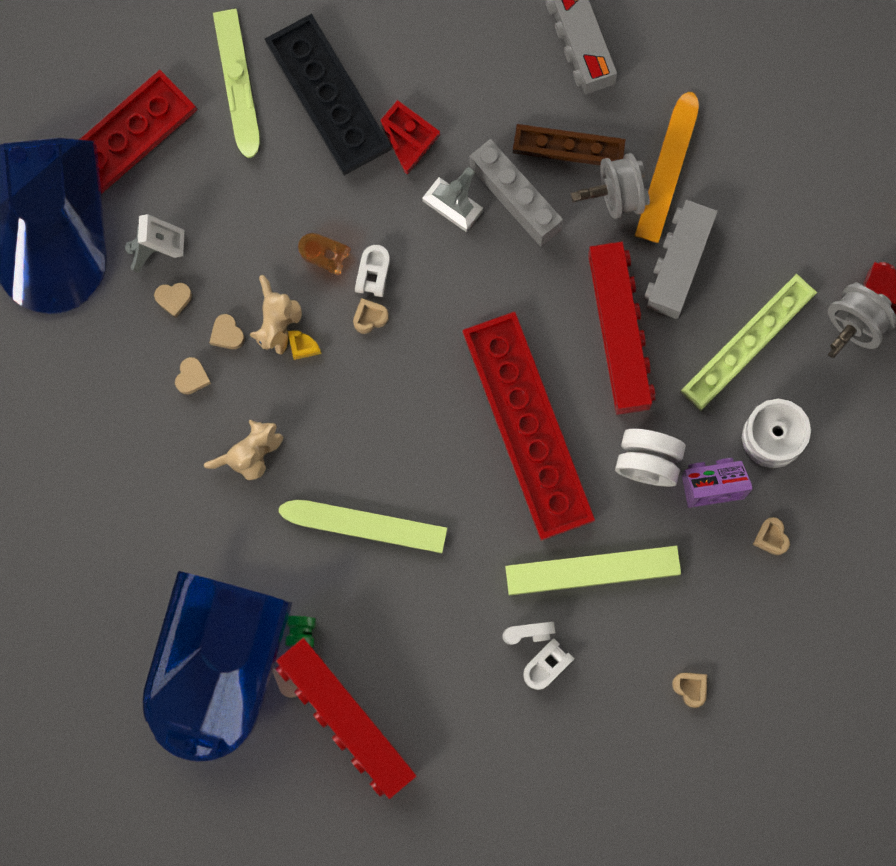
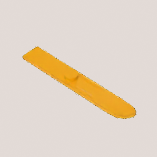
(668, 167)

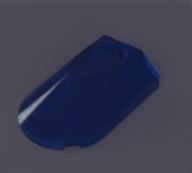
(51, 223)
(212, 666)

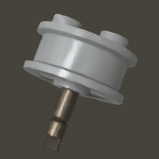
(620, 186)
(861, 318)

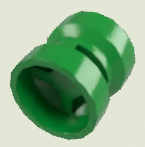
(298, 628)

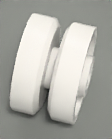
(783, 418)
(650, 457)

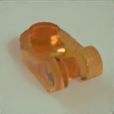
(314, 248)

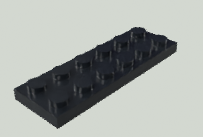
(327, 94)

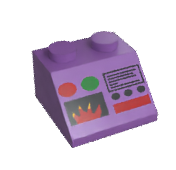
(715, 483)

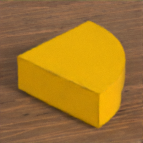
(302, 345)

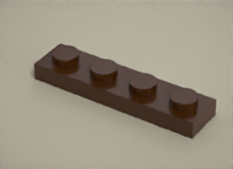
(566, 145)

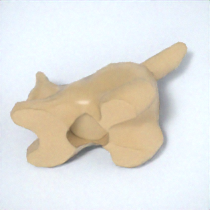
(278, 314)
(248, 454)

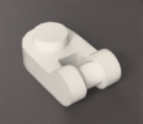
(374, 261)
(539, 631)
(539, 673)

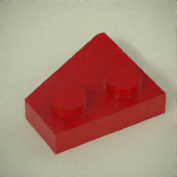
(408, 134)

